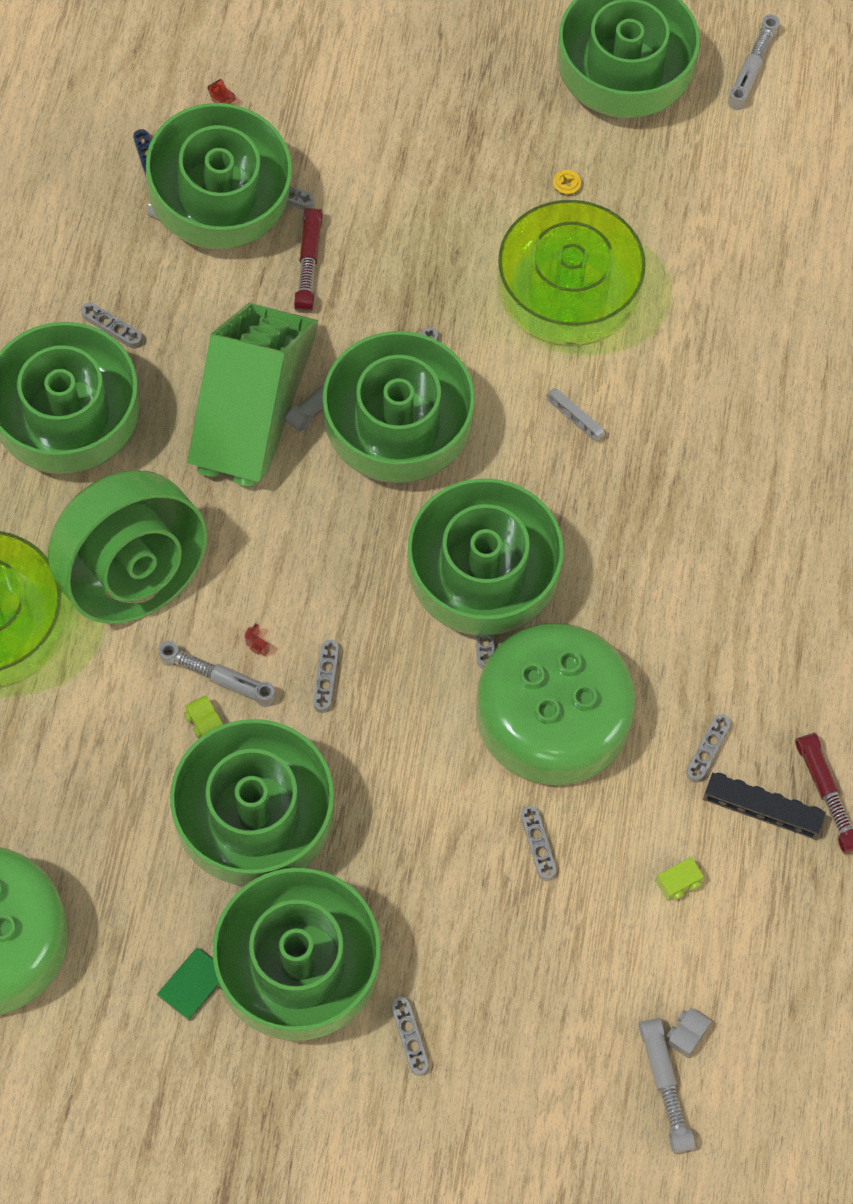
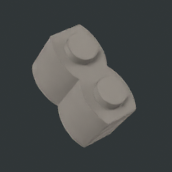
(688, 1032)

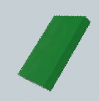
(190, 984)

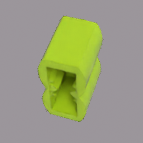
(202, 716)

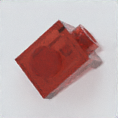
(220, 93)
(255, 643)

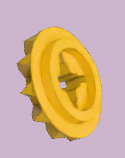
(569, 176)

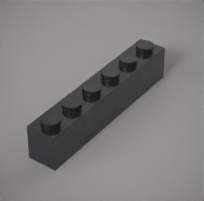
(764, 805)

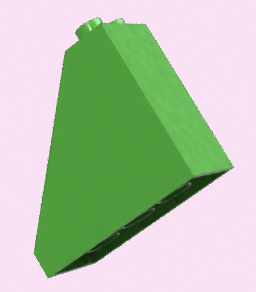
(248, 391)

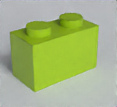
(680, 879)

